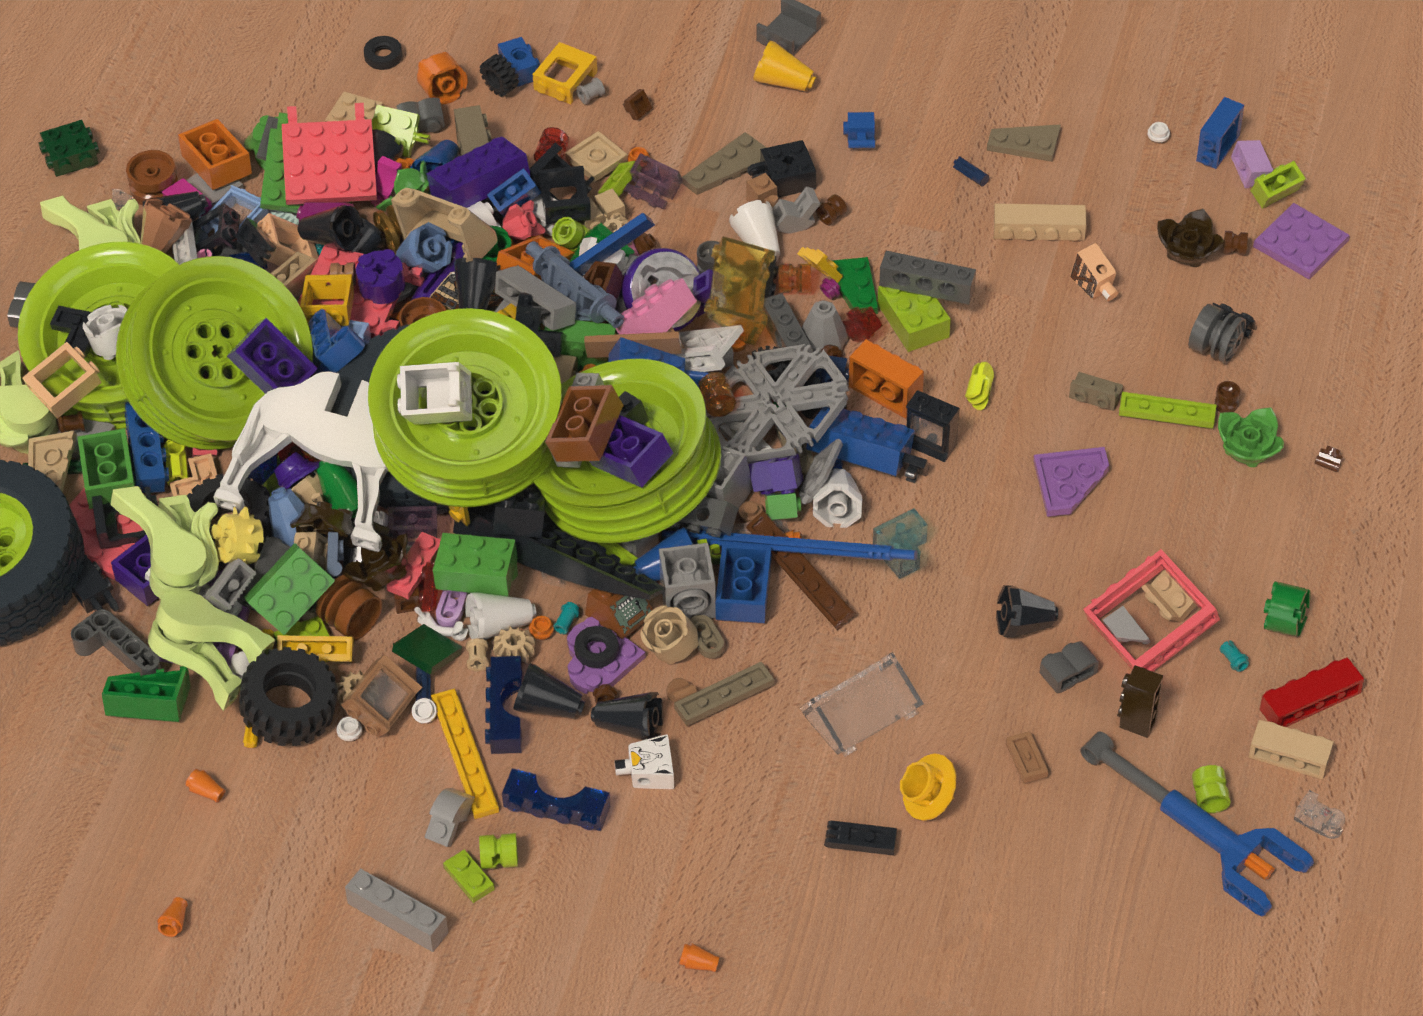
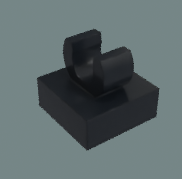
(914, 466)

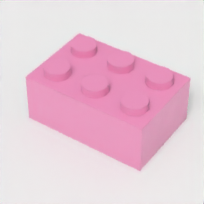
(658, 308)

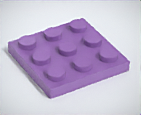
(1301, 241)

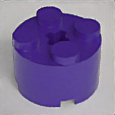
(380, 276)

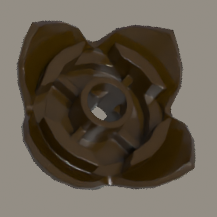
(1191, 239)
(324, 519)
(382, 566)

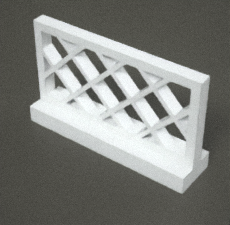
(707, 347)

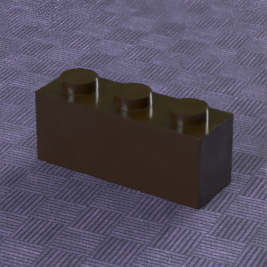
(1140, 700)

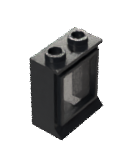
(934, 425)

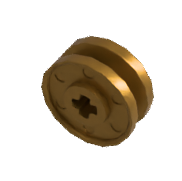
(390, 228)

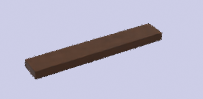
(804, 575)

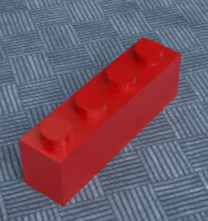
(1312, 693)

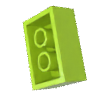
(914, 317)

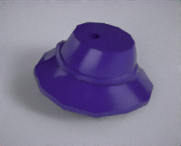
(293, 470)

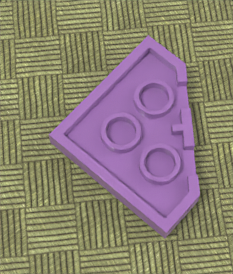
(1069, 477)

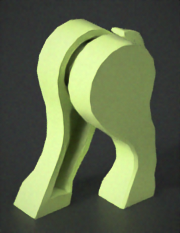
(98, 226)
(20, 410)
(178, 539)
(185, 634)

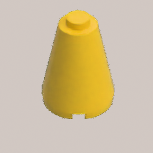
(783, 69)

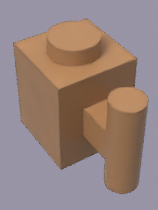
(761, 189)

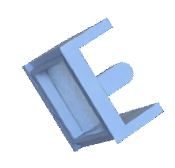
(243, 203)

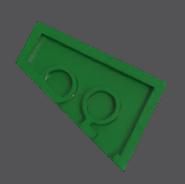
(857, 283)

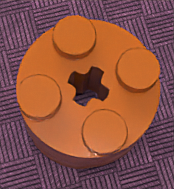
(442, 77)

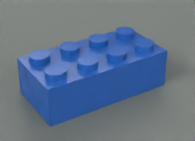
(866, 440)

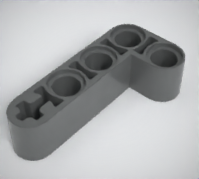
(106, 630)

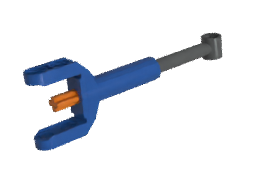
(1235, 850)

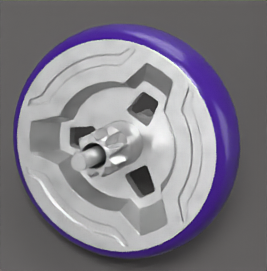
(662, 265)

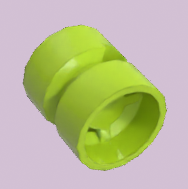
(568, 233)
(1211, 788)
(498, 851)

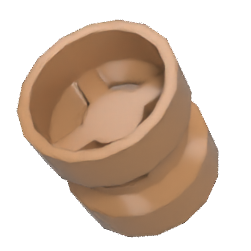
(349, 268)

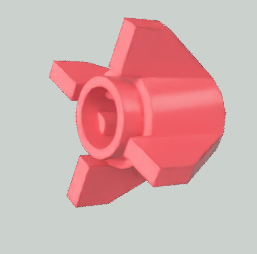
(521, 222)

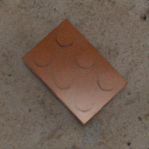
(584, 423)

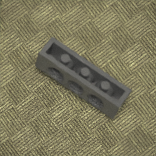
(927, 277)
(783, 324)
(720, 519)

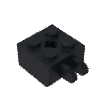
(787, 167)
(520, 514)

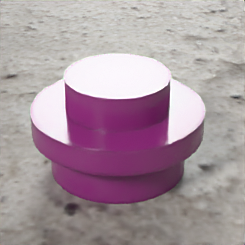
(830, 288)

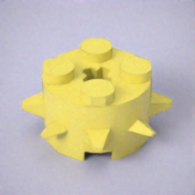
(238, 537)

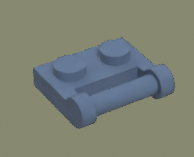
(335, 553)

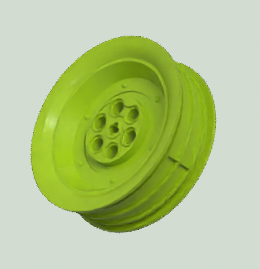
(86, 281)
(164, 322)
(506, 448)
(612, 510)

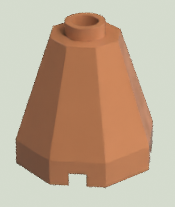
(162, 224)

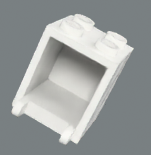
(447, 393)

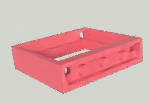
(1176, 639)

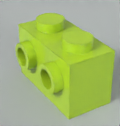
(1277, 184)

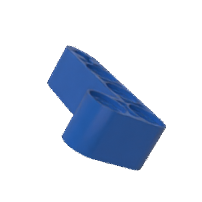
(333, 344)

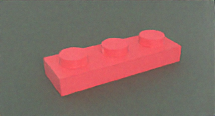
(422, 551)

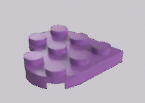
(588, 678)

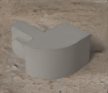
(796, 215)
(447, 811)

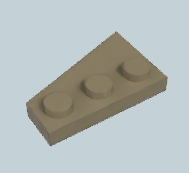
(1028, 142)

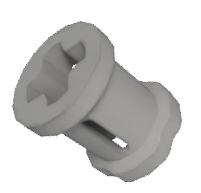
(590, 90)

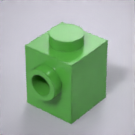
(782, 505)

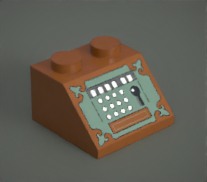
(617, 611)

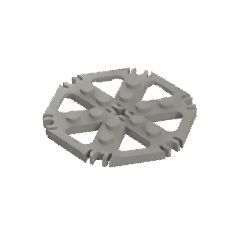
(786, 391)

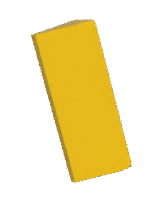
(326, 647)

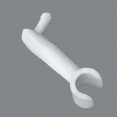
(455, 632)

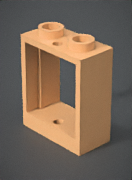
(284, 231)
(71, 394)

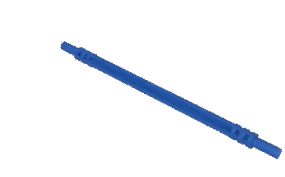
(806, 546)

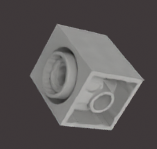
(733, 478)
(688, 579)

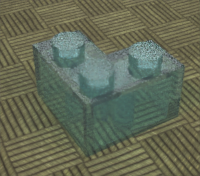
(902, 532)

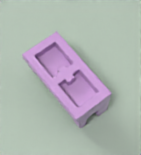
(1250, 161)

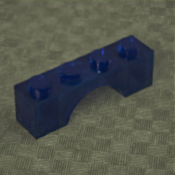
(505, 729)
(583, 809)

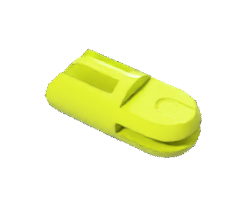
(980, 385)

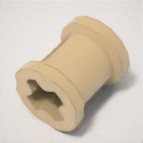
(477, 654)

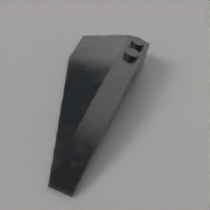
(566, 557)

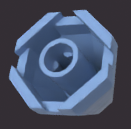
(426, 248)
(283, 508)

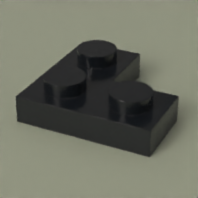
(531, 318)
(71, 322)

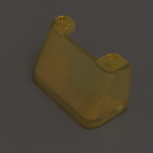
(739, 287)

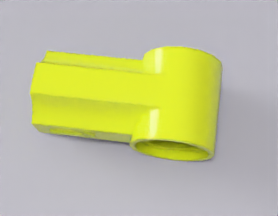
(176, 461)

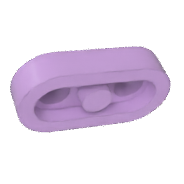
(450, 608)

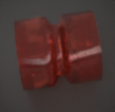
(548, 138)

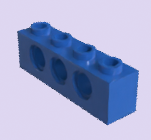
(146, 461)

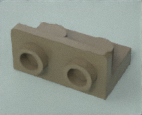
(1095, 391)

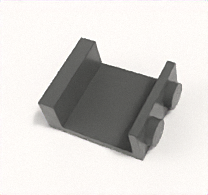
(791, 27)

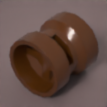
(832, 209)
(1235, 242)
(1227, 397)

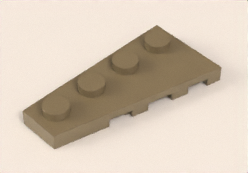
(724, 164)

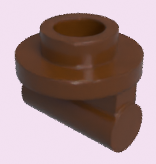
(645, 243)
(1329, 458)

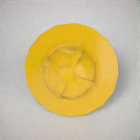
(928, 786)

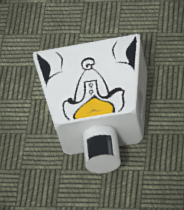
(648, 764)

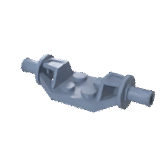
(591, 300)

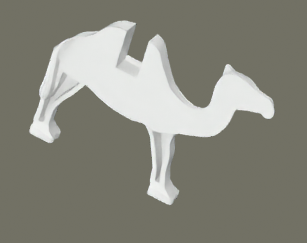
(305, 417)

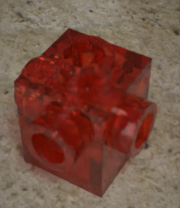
(861, 323)

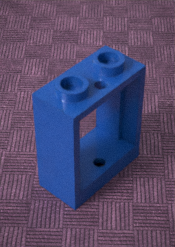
(1220, 132)

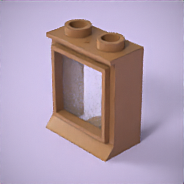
(380, 696)

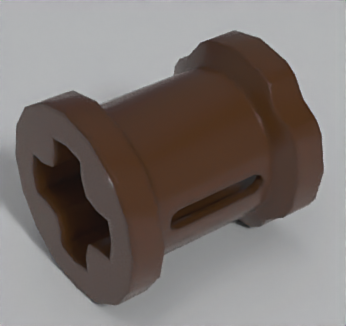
(71, 422)

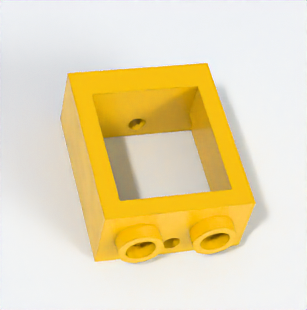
(340, 288)

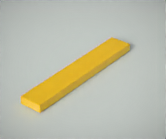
(465, 753)

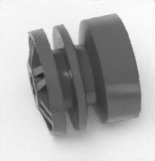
(1218, 334)

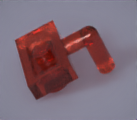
(429, 594)

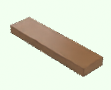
(601, 345)

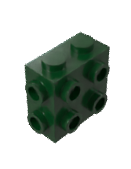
(69, 148)

